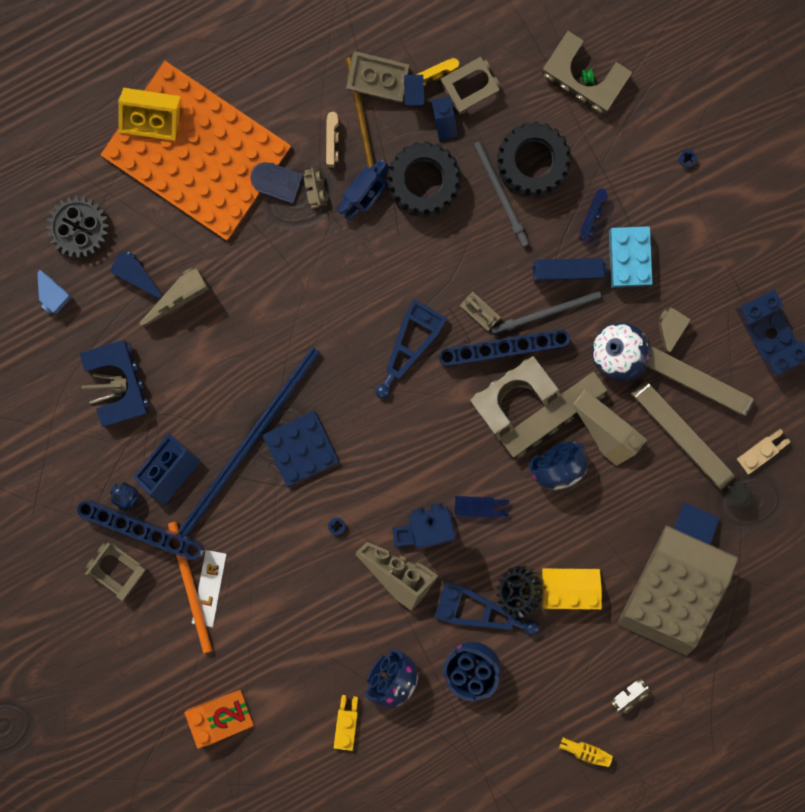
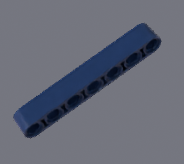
(511, 342)
(131, 529)

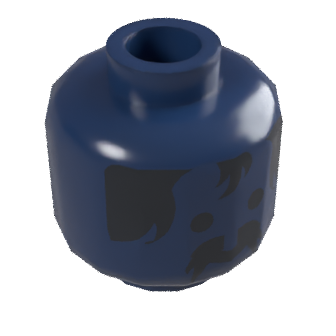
(124, 496)

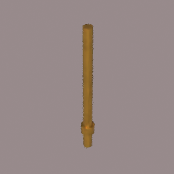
(362, 123)

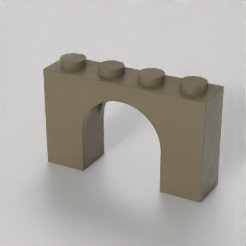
(559, 70)
(526, 375)

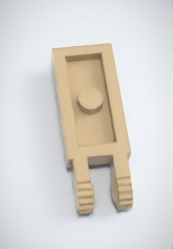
(331, 139)
(761, 452)

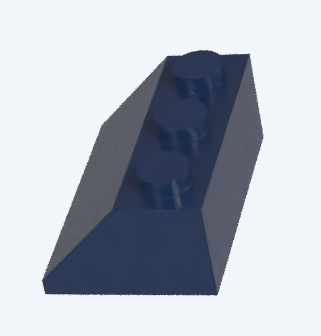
(166, 469)

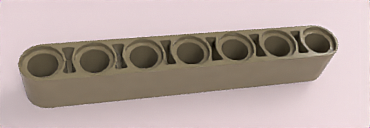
(700, 382)
(682, 435)

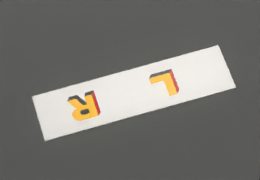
(210, 584)

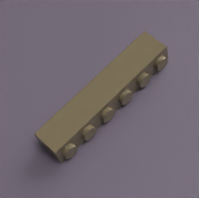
(548, 418)

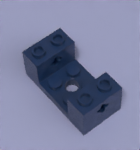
(777, 353)
(438, 532)

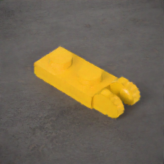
(436, 72)
(346, 725)

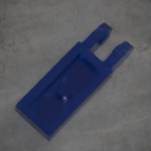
(593, 213)
(478, 506)

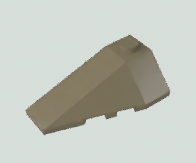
(183, 291)
(611, 433)
(403, 579)

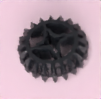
(513, 591)

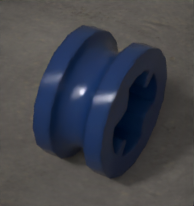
(693, 159)
(340, 530)

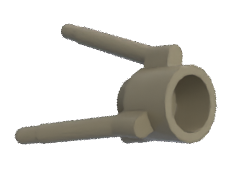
(118, 386)

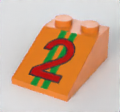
(218, 718)

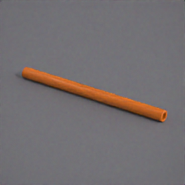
(192, 594)

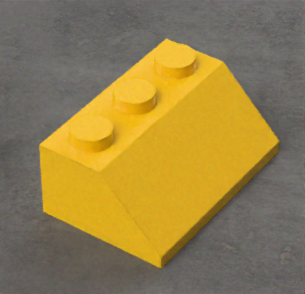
(149, 114)
(571, 588)

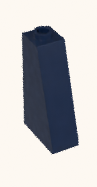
(568, 269)

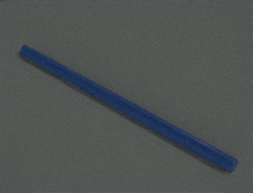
(249, 441)

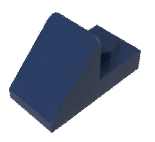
(414, 90)

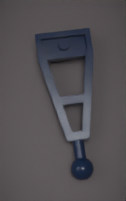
(427, 318)
(450, 600)

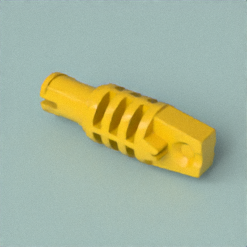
(587, 752)

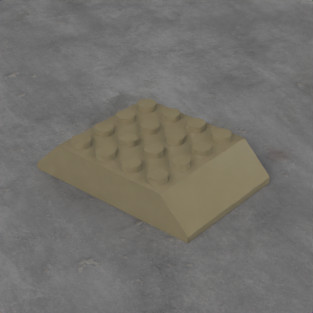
(678, 591)

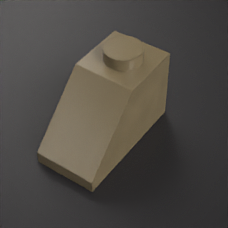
(671, 327)

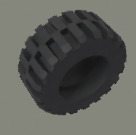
(533, 134)
(424, 153)

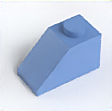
(51, 293)

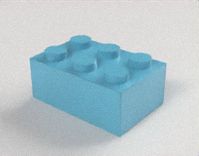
(630, 257)

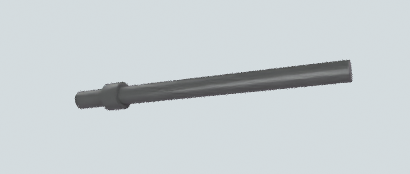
(516, 226)
(511, 324)

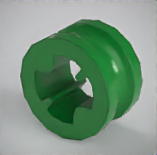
(587, 77)

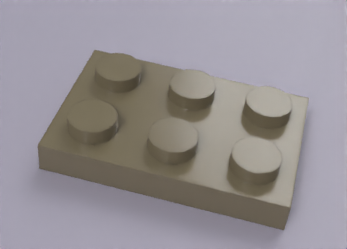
(377, 76)

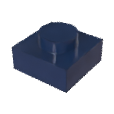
(403, 535)

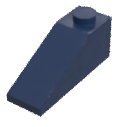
(132, 271)

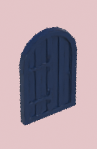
(275, 181)

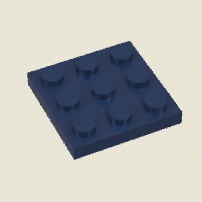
(300, 448)

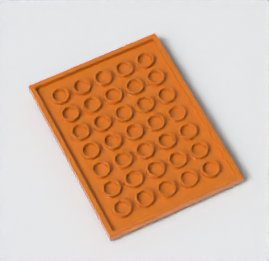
(208, 162)

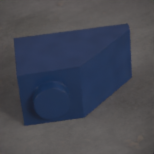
(444, 118)

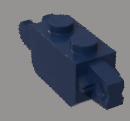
(364, 190)

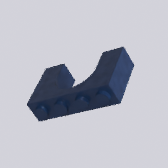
(133, 402)

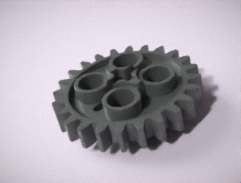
(85, 211)

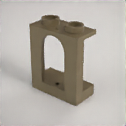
(490, 89)
(95, 570)

